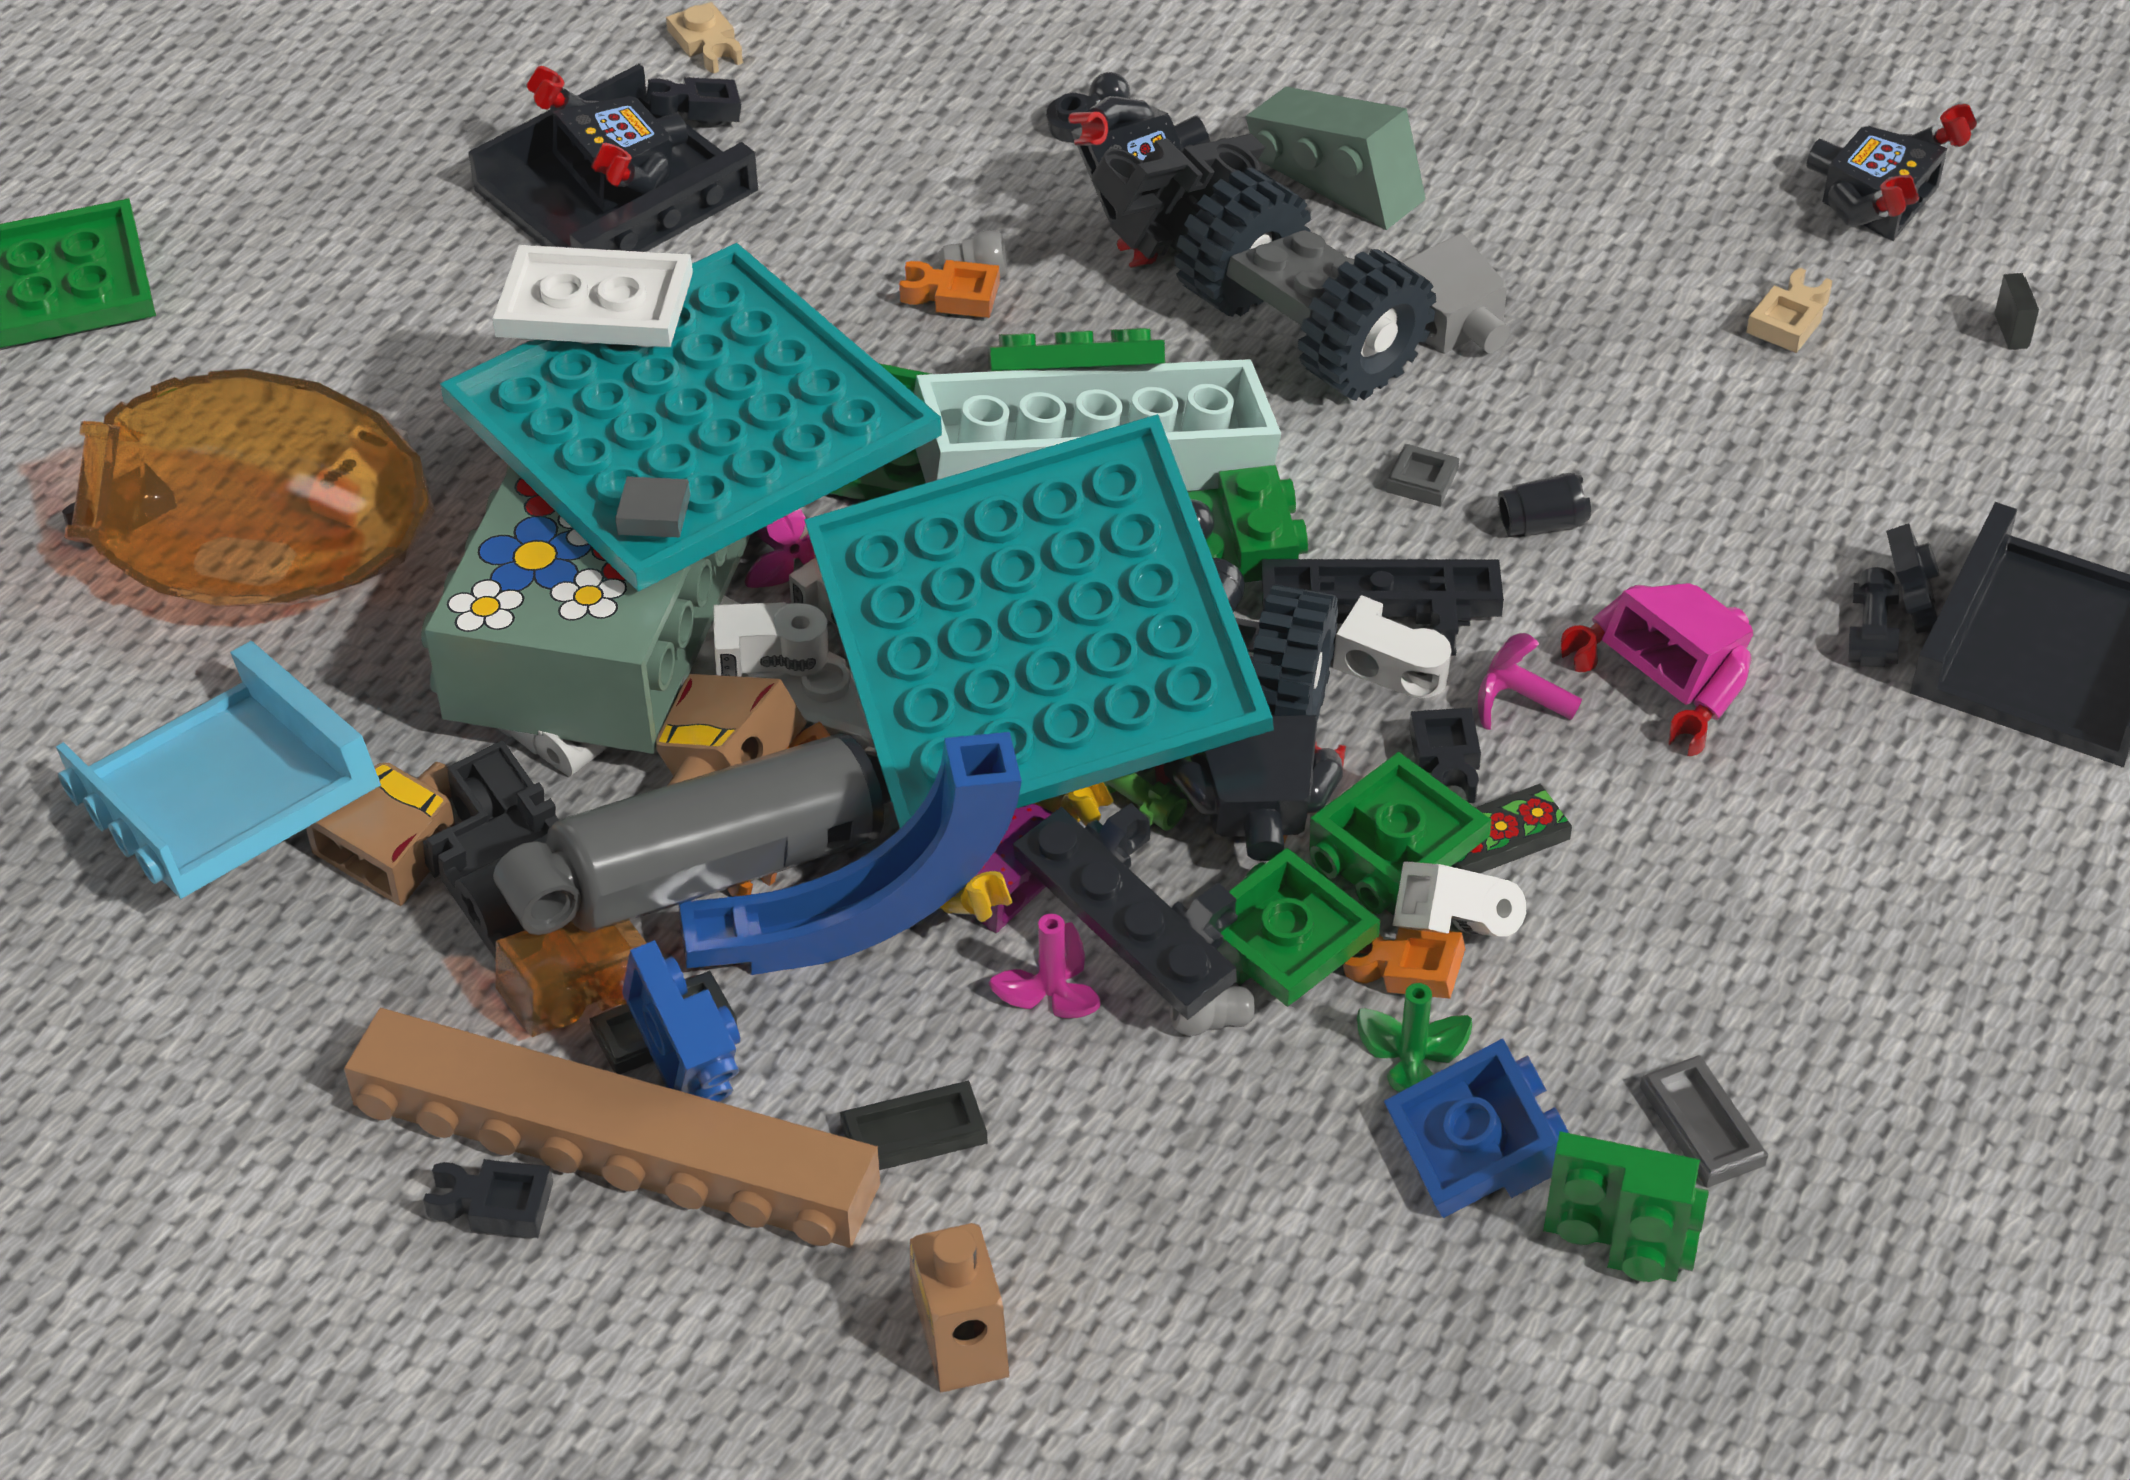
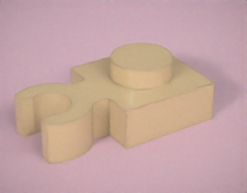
(706, 32)
(1790, 315)

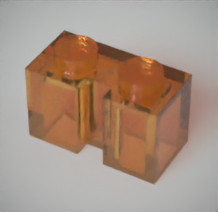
(561, 972)

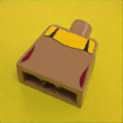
(726, 723)
(384, 831)
(953, 1285)

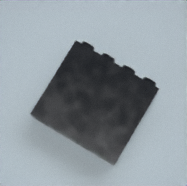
(545, 201)
(2034, 643)

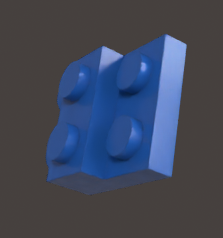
(685, 1036)
(1478, 1128)

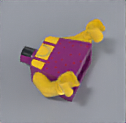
(1003, 882)

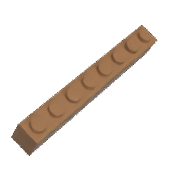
(614, 1128)

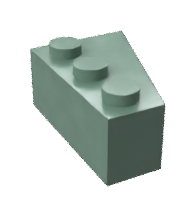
(1343, 150)

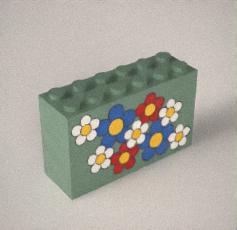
(556, 639)

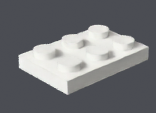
(593, 296)

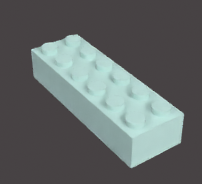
(1208, 410)

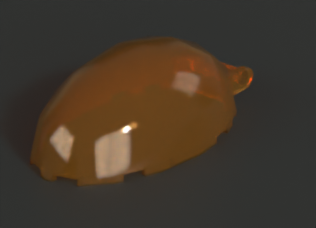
(248, 490)

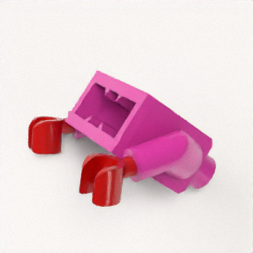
(1677, 640)

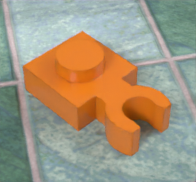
(956, 289)
(1411, 959)

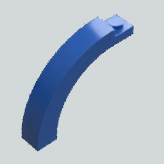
(883, 890)

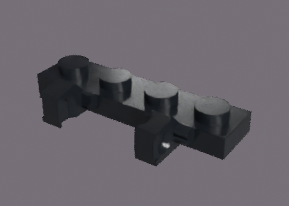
(1429, 589)
(1163, 944)

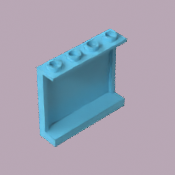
(224, 777)

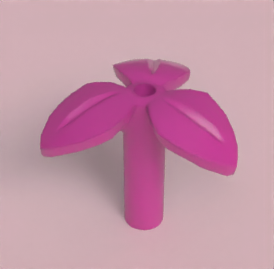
(785, 539)
(1506, 674)
(1059, 959)

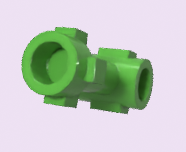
(1157, 802)

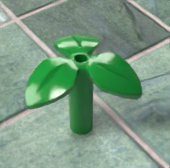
(1414, 1038)

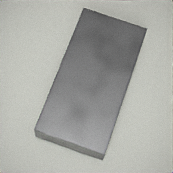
(1703, 1120)

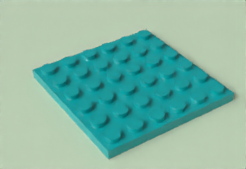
(746, 404)
(1040, 605)

